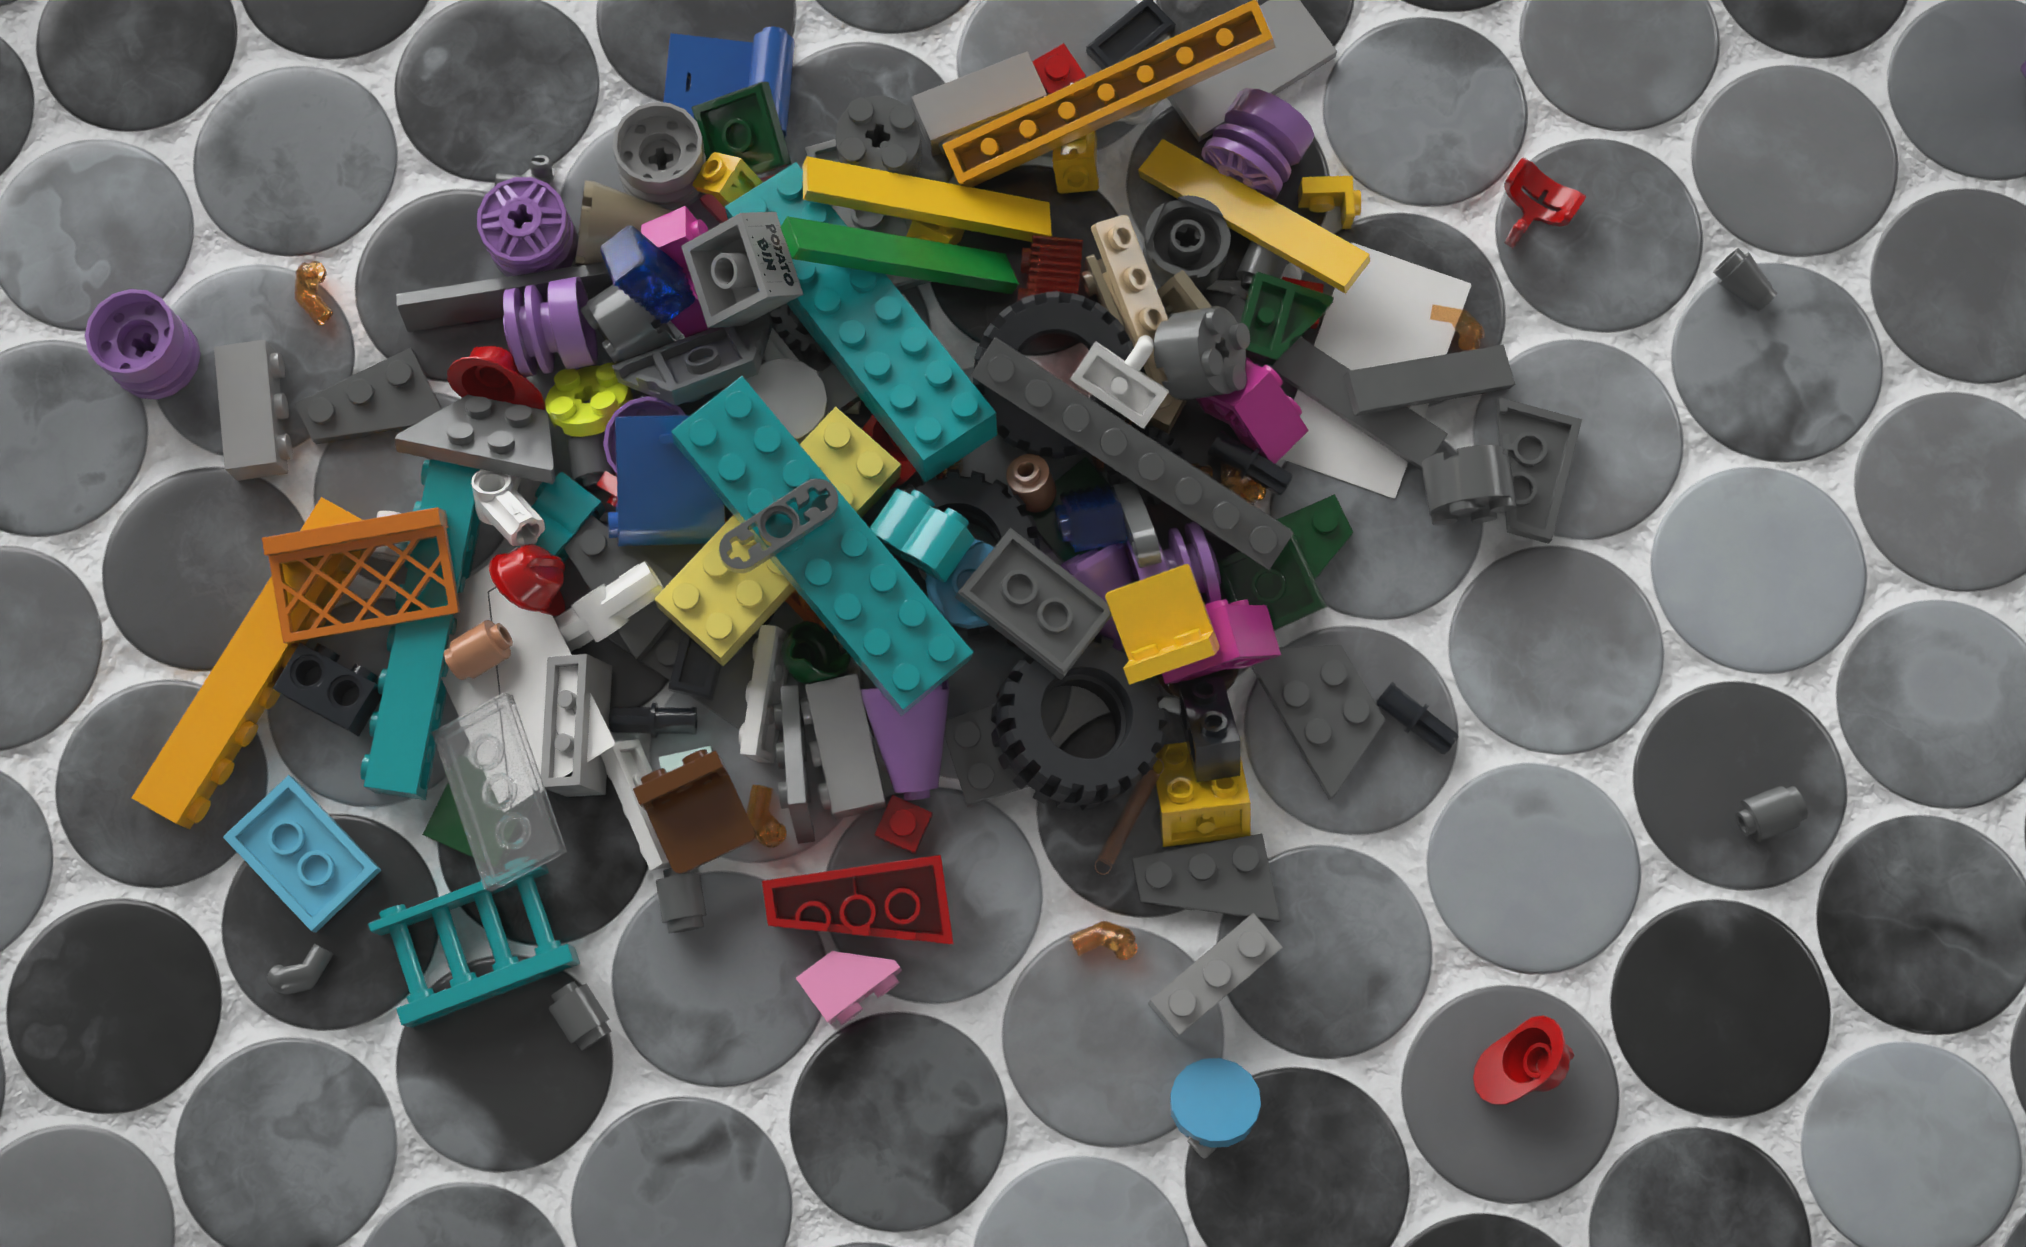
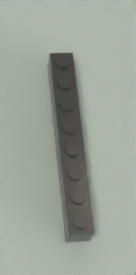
(1131, 453)

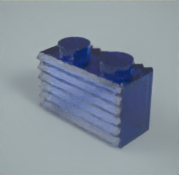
(647, 274)
(1091, 518)

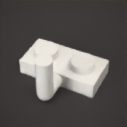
(1121, 381)

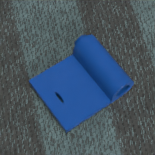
(728, 66)
(658, 488)

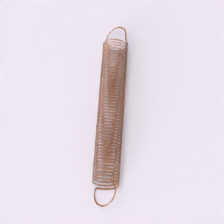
(1153, 781)

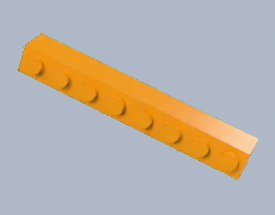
(1109, 95)
(238, 690)

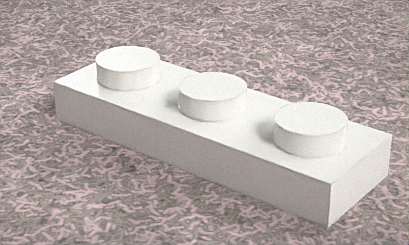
(758, 733)
(625, 767)

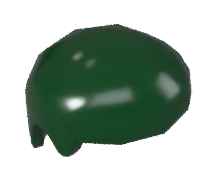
(812, 654)

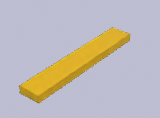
(924, 200)
(1257, 216)

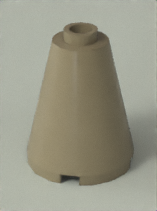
(606, 214)

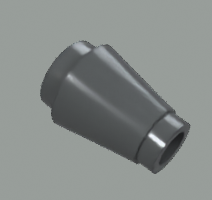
(1745, 279)

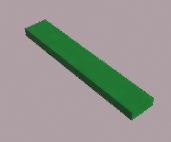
(898, 255)

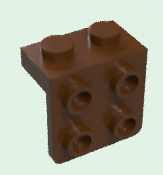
(695, 811)

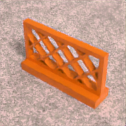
(353, 537)

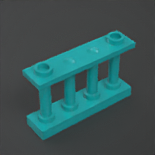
(466, 986)

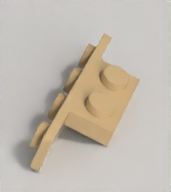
(1130, 284)

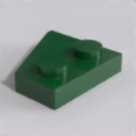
(1279, 315)
(1319, 531)

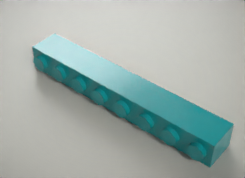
(412, 683)

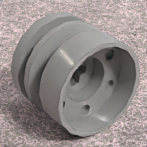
(657, 137)

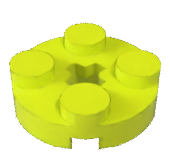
(574, 387)

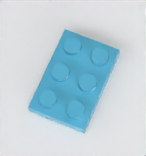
(302, 853)

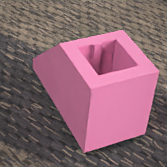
(844, 980)

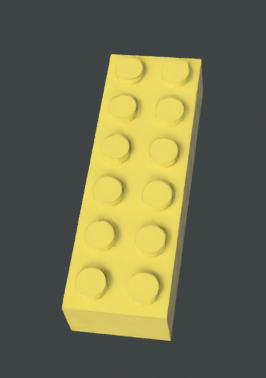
(728, 607)

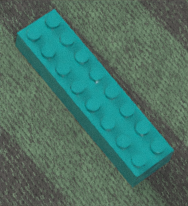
(880, 343)
(836, 567)

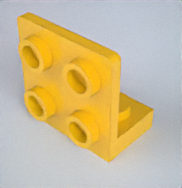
(1162, 623)
(1198, 810)

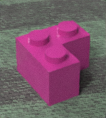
(669, 234)
(1260, 413)
(1243, 637)

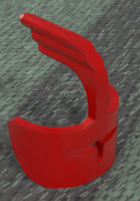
(1535, 182)

